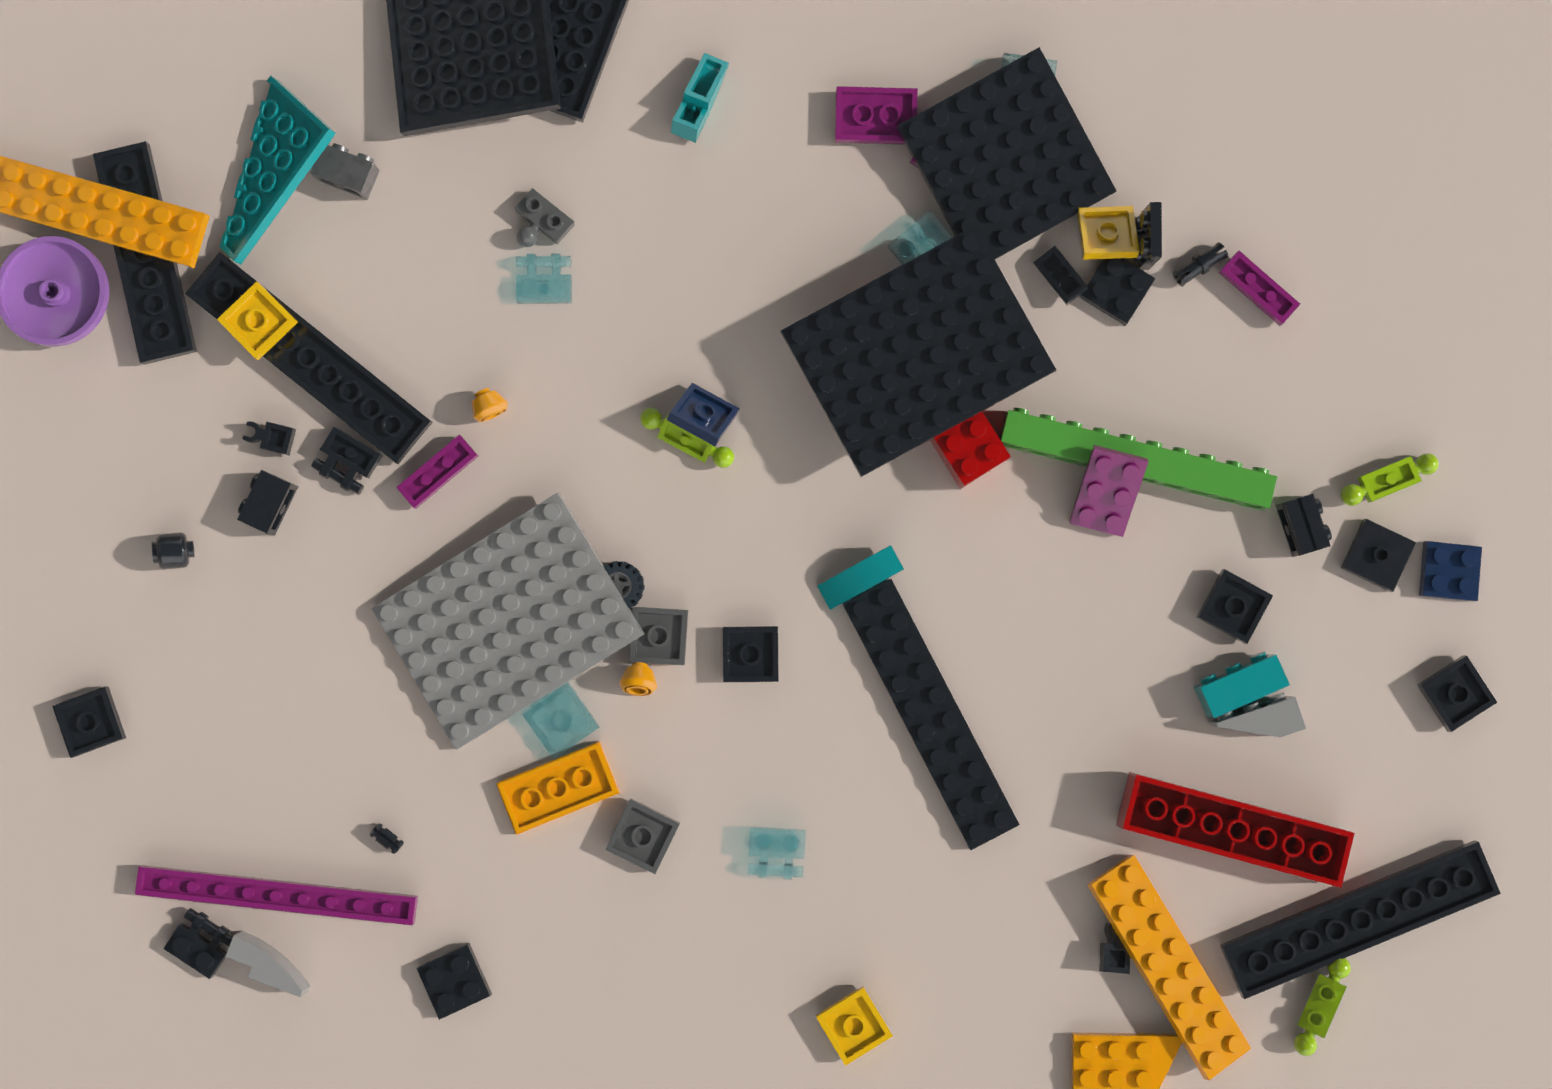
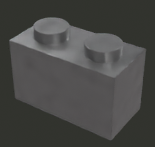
(346, 170)

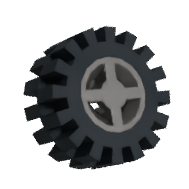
(629, 577)

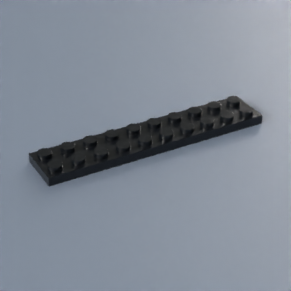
(321, 368)
(931, 714)
(1360, 919)

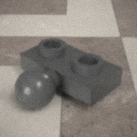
(543, 218)

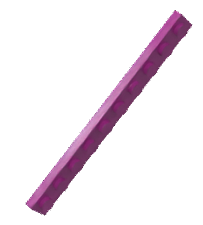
(276, 895)

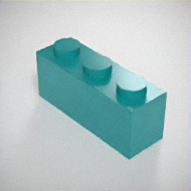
(1241, 684)

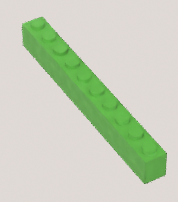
(1165, 466)

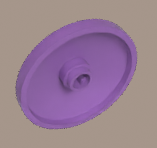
(53, 291)

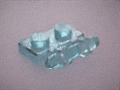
(543, 288)
(776, 843)

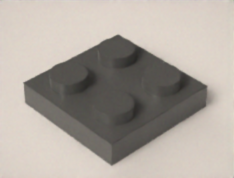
(663, 637)
(642, 836)

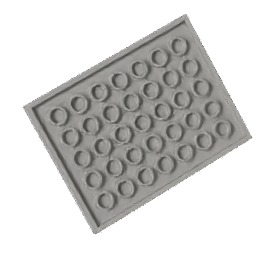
(507, 621)

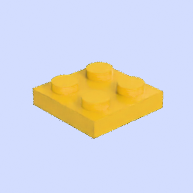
(1108, 232)
(257, 320)
(854, 1025)

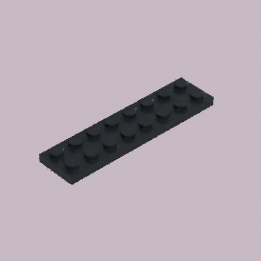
(149, 283)

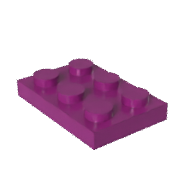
(873, 113)
(1108, 490)

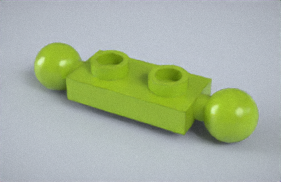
(685, 441)
(1389, 479)
(1321, 1007)

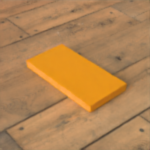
(558, 788)

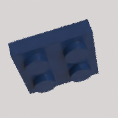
(703, 414)
(1450, 571)

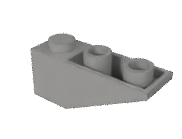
(1275, 718)

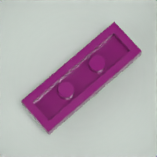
(1259, 288)
(437, 471)

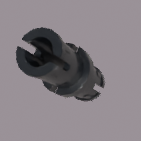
(1200, 264)

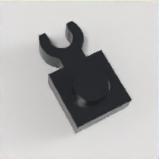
(273, 438)
(1113, 955)

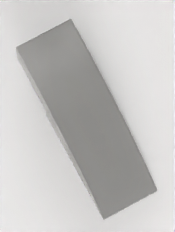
(267, 964)

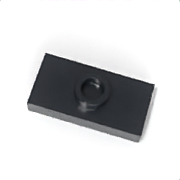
(1060, 275)

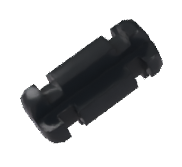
(386, 838)

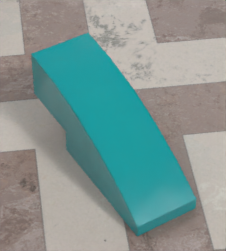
(699, 97)
(860, 577)

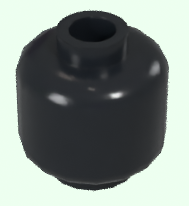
(172, 550)

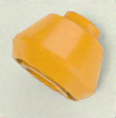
(488, 405)
(638, 680)

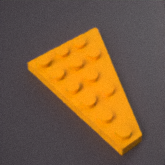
(1121, 1060)

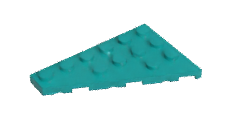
(284, 149)

